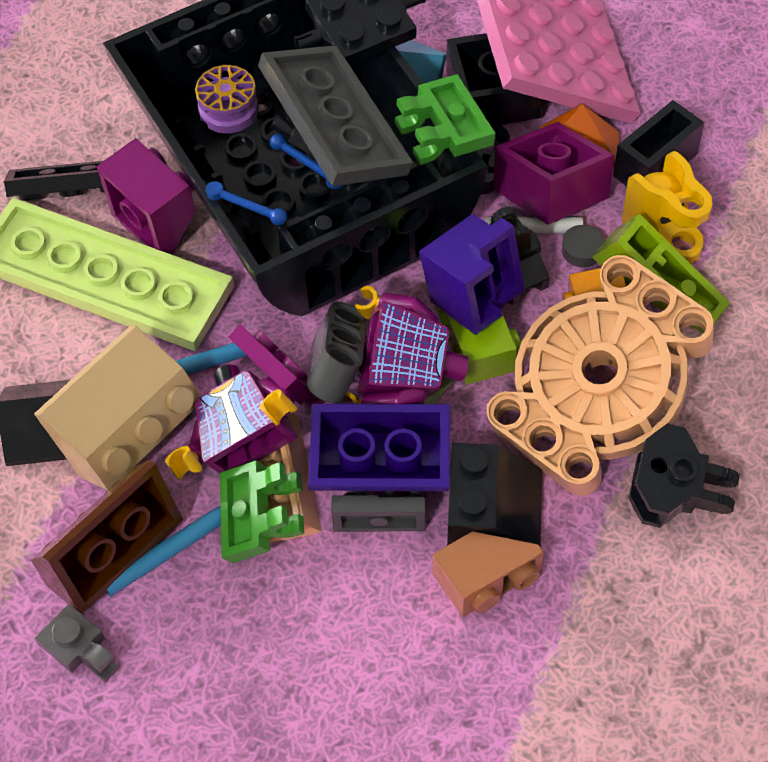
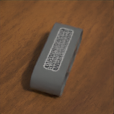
(336, 352)

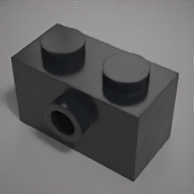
(665, 132)

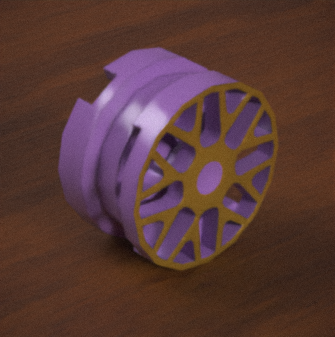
(227, 102)

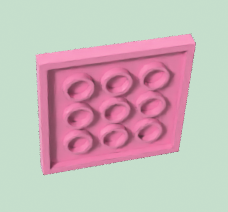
(560, 54)

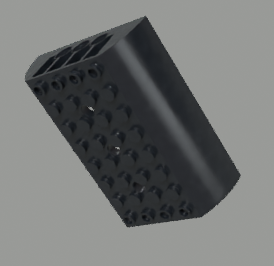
(330, 236)

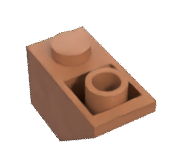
(483, 568)

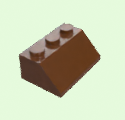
(108, 537)

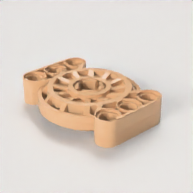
(596, 330)

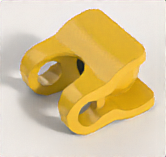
(664, 203)

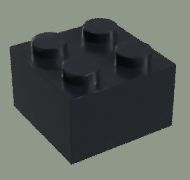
(476, 67)

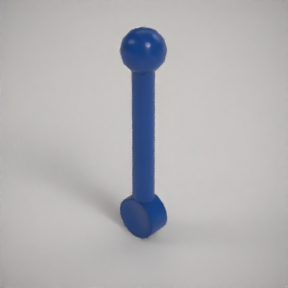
(279, 142)
(215, 192)

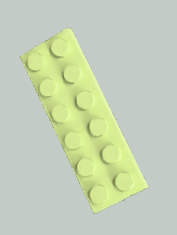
(110, 274)

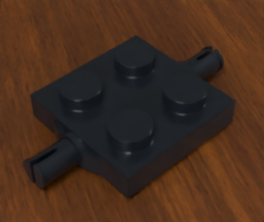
(358, 26)

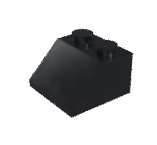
(494, 494)

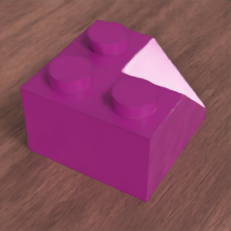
(552, 172)
(147, 195)

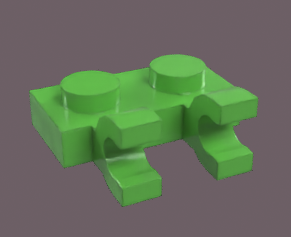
(455, 116)
(245, 511)

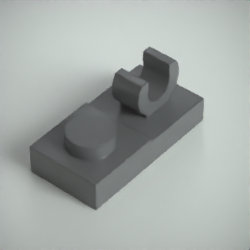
(370, 513)

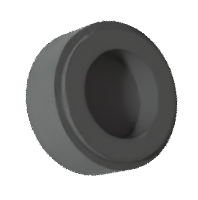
(581, 244)

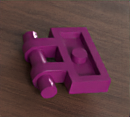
(275, 364)

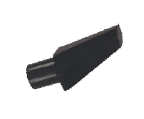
(287, 128)

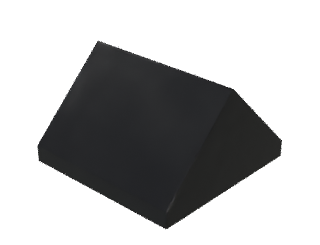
(21, 433)

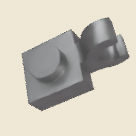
(76, 640)

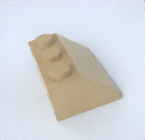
(118, 408)

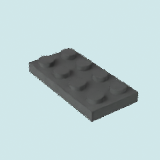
(335, 115)

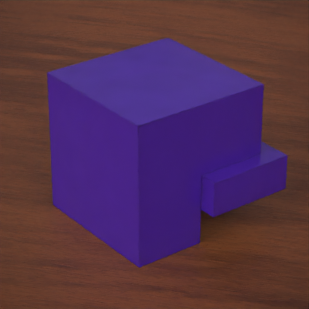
(473, 271)

